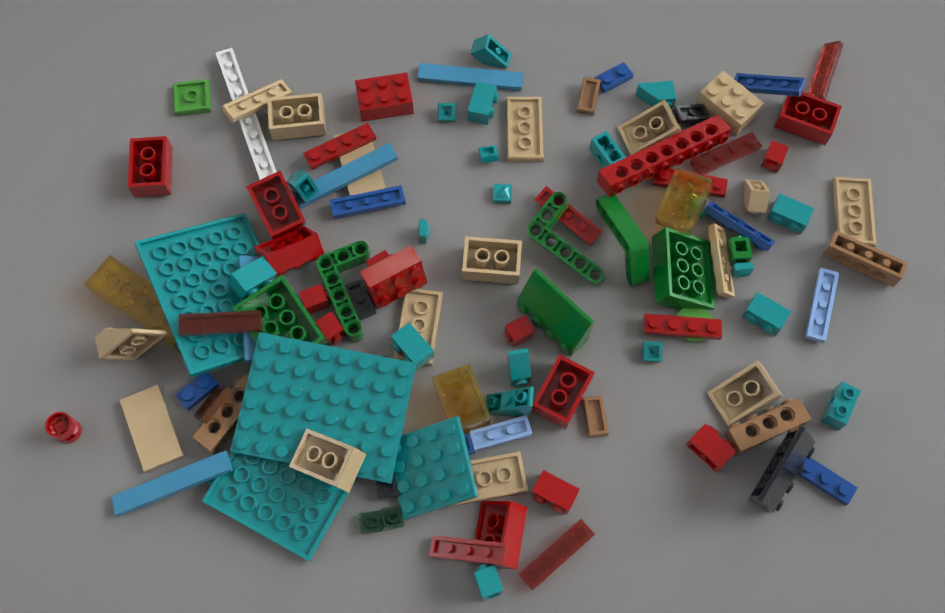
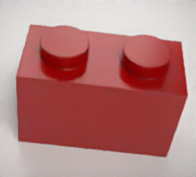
(711, 447)
(554, 492)

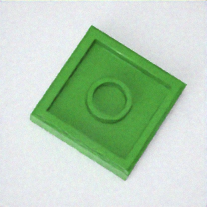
(192, 97)

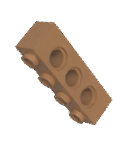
(865, 259)
(796, 415)
(215, 441)

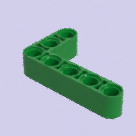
(629, 236)
(560, 245)
(338, 289)

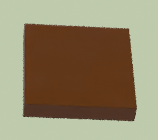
(212, 404)

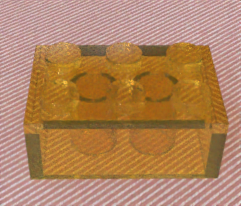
(684, 201)
(462, 398)

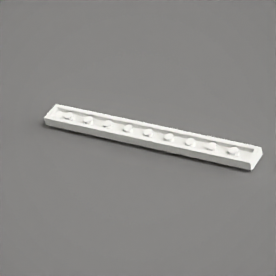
(249, 124)

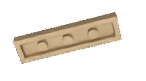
(255, 101)
(721, 261)

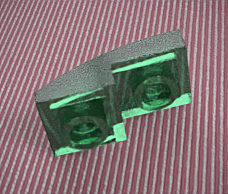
(381, 520)

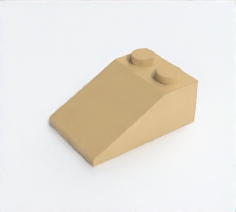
(649, 127)
(126, 342)
(744, 393)
(328, 460)

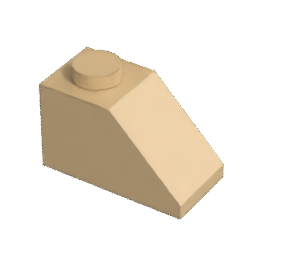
(756, 196)

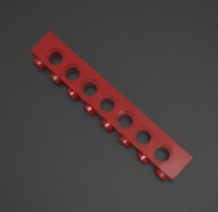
(663, 155)

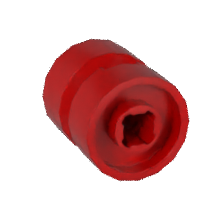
(63, 427)

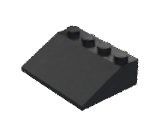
(782, 469)

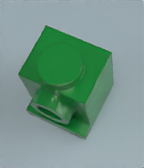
(743, 248)

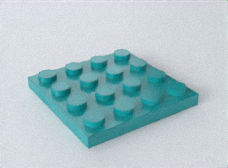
(434, 469)

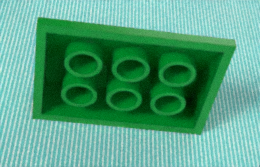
(682, 270)
(282, 313)
(554, 313)

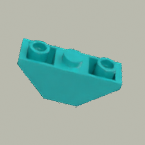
(511, 402)

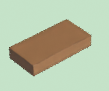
(588, 95)
(595, 416)

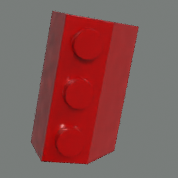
(291, 249)
(504, 524)

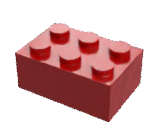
(384, 97)
(808, 117)
(150, 166)
(276, 205)
(394, 277)
(562, 391)

